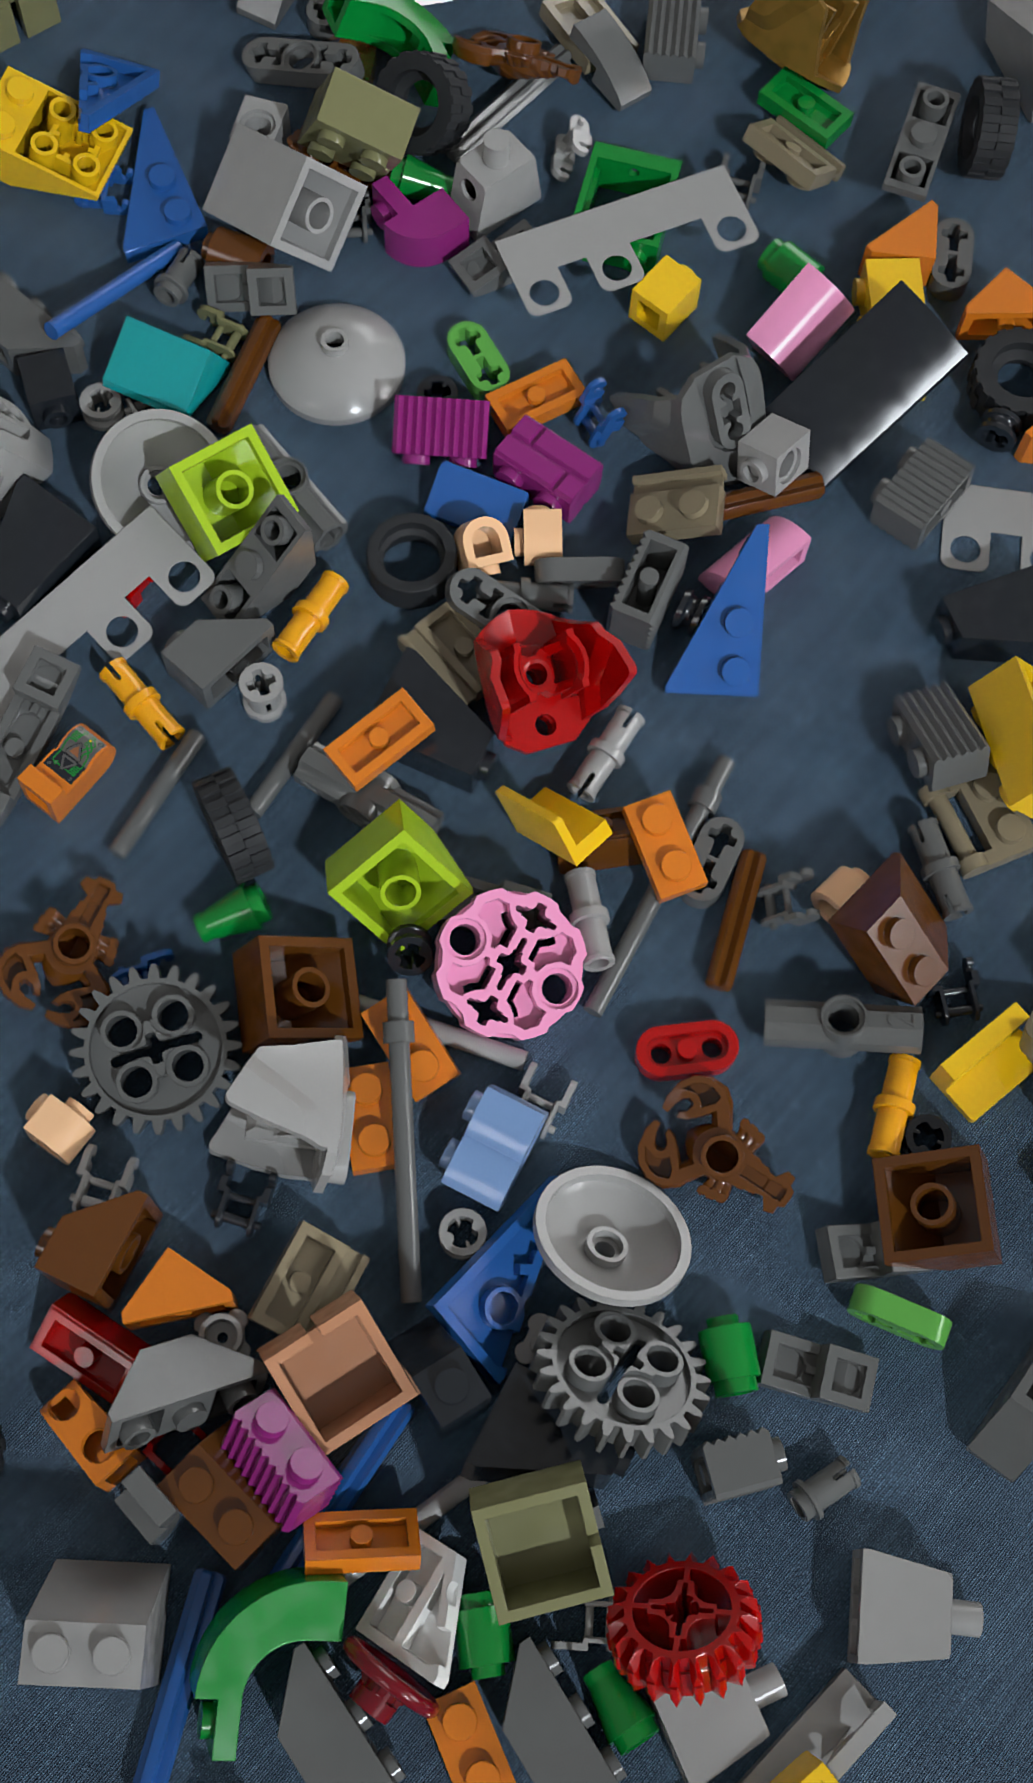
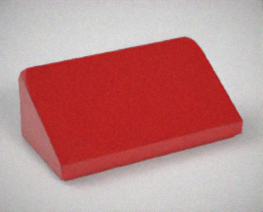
(87, 1345)

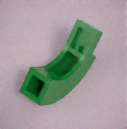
(393, 28)
(246, 1629)

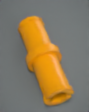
(310, 616)
(142, 703)
(894, 1106)

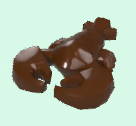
(513, 56)
(65, 955)
(711, 1149)

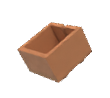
(337, 1372)

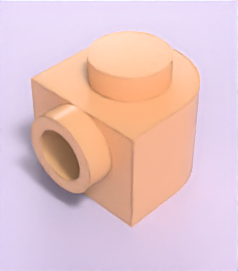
(540, 534)
(482, 545)
(837, 890)
(59, 1126)

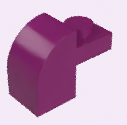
(419, 232)

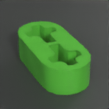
(485, 357)
(899, 1316)

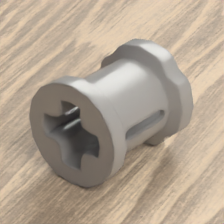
(270, 681)

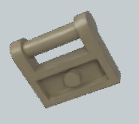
(1001, 831)

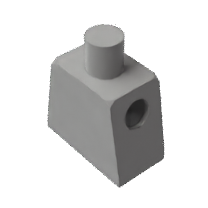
(495, 182)
(904, 1611)
(720, 1730)

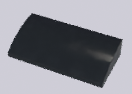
(869, 380)

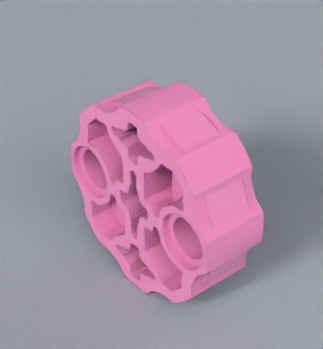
(485, 921)

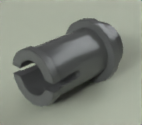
(173, 285)
(822, 1489)

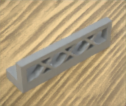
(831, 1727)

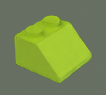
(223, 491)
(396, 874)

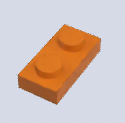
(539, 395)
(379, 739)
(664, 846)
(430, 1060)
(372, 1123)
(361, 1541)
(469, 1739)

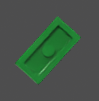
(805, 107)

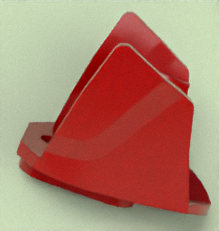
(573, 671)

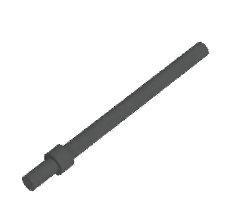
(702, 804)
(399, 1034)

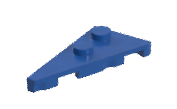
(110, 87)
(160, 197)
(727, 645)
(490, 1290)

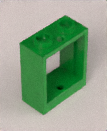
(612, 169)

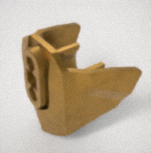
(806, 36)

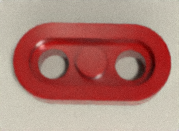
(684, 1046)

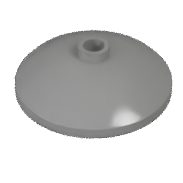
(340, 382)
(135, 453)
(612, 1236)

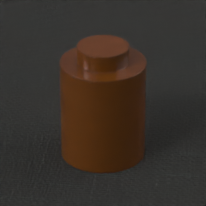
(233, 246)

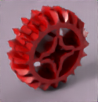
(684, 1629)

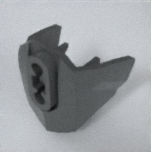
(706, 416)

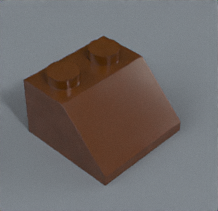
(894, 933)
(296, 991)
(937, 1209)
(99, 1247)
(221, 1502)

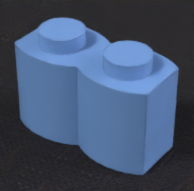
(493, 1146)

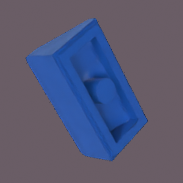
(467, 495)

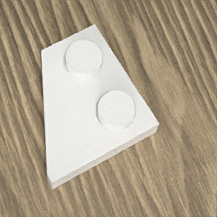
(419, 1611)

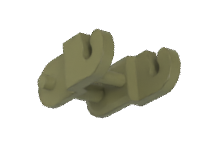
(234, 330)

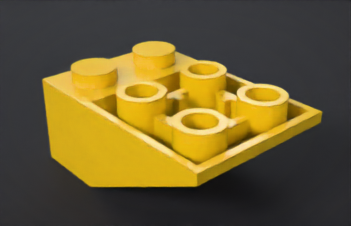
(44, 145)

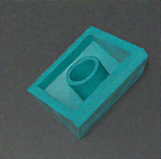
(162, 368)

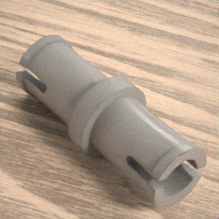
(606, 753)
(589, 918)

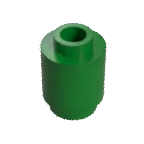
(783, 262)
(729, 1356)
(480, 1639)

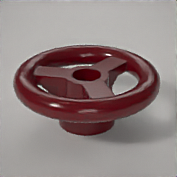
(385, 1684)

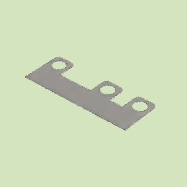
(612, 227)
(985, 512)
(97, 595)

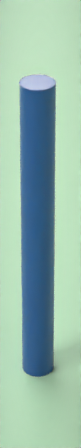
(111, 291)

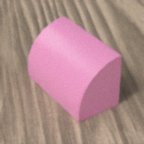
(800, 322)
(786, 551)

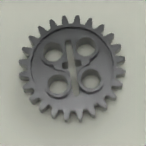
(144, 1003)
(654, 1400)

